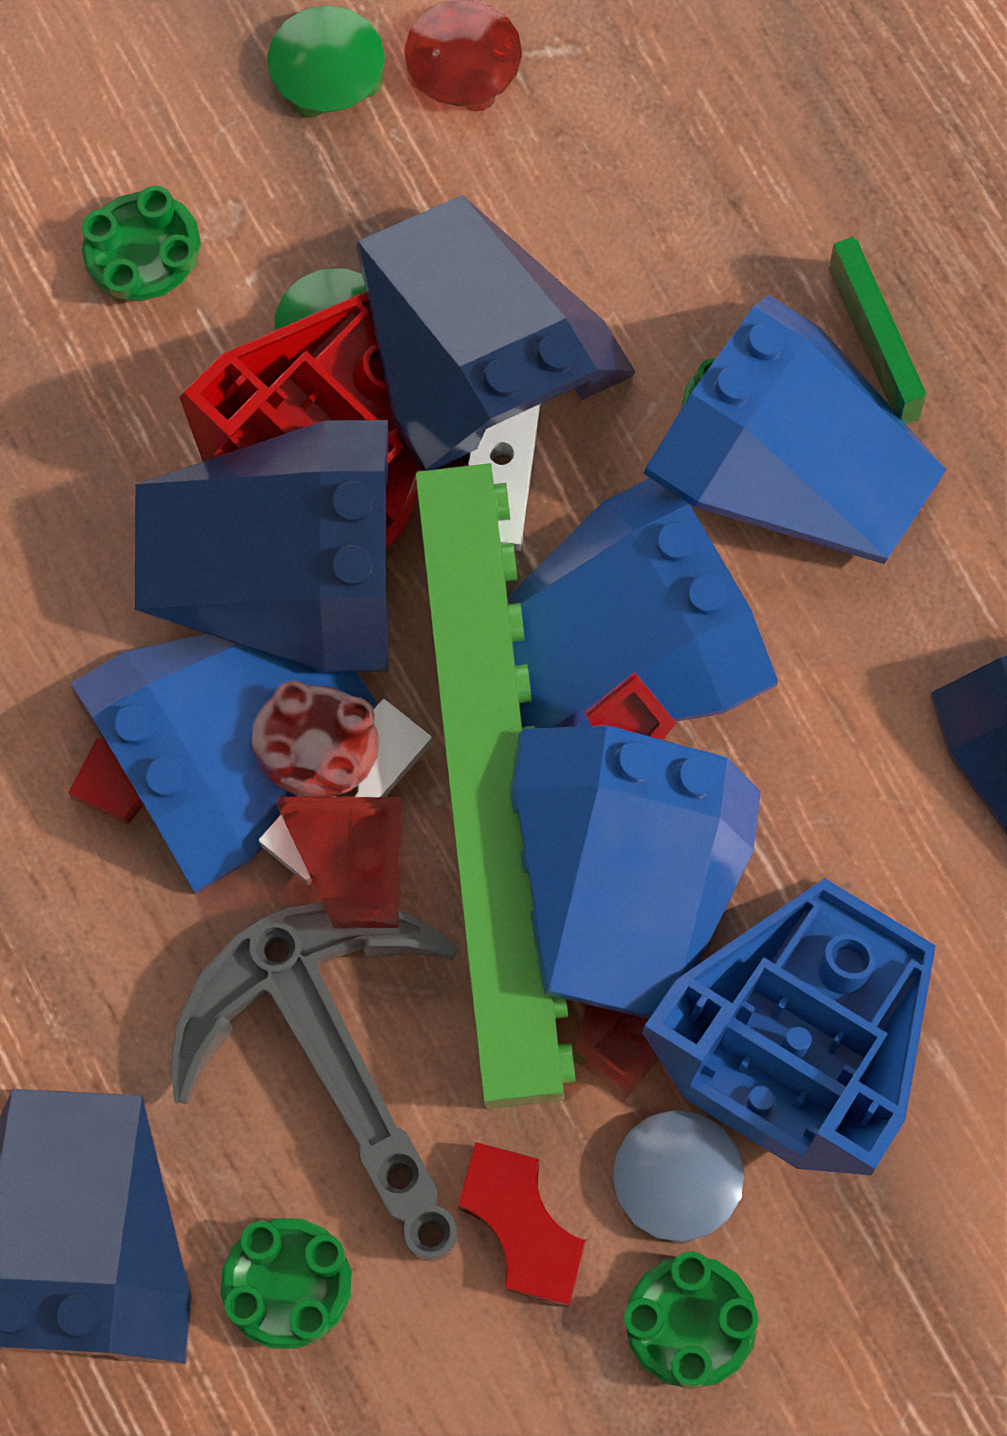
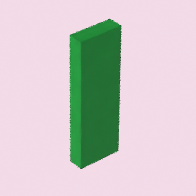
(877, 330)

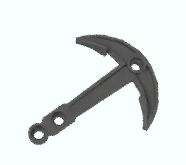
(244, 974)

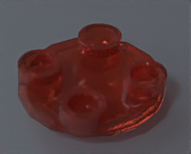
(463, 53)
(315, 740)

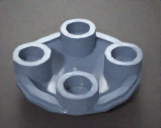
(678, 1176)

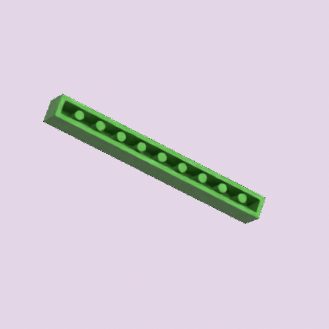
(481, 733)

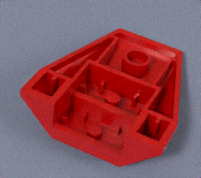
(296, 378)

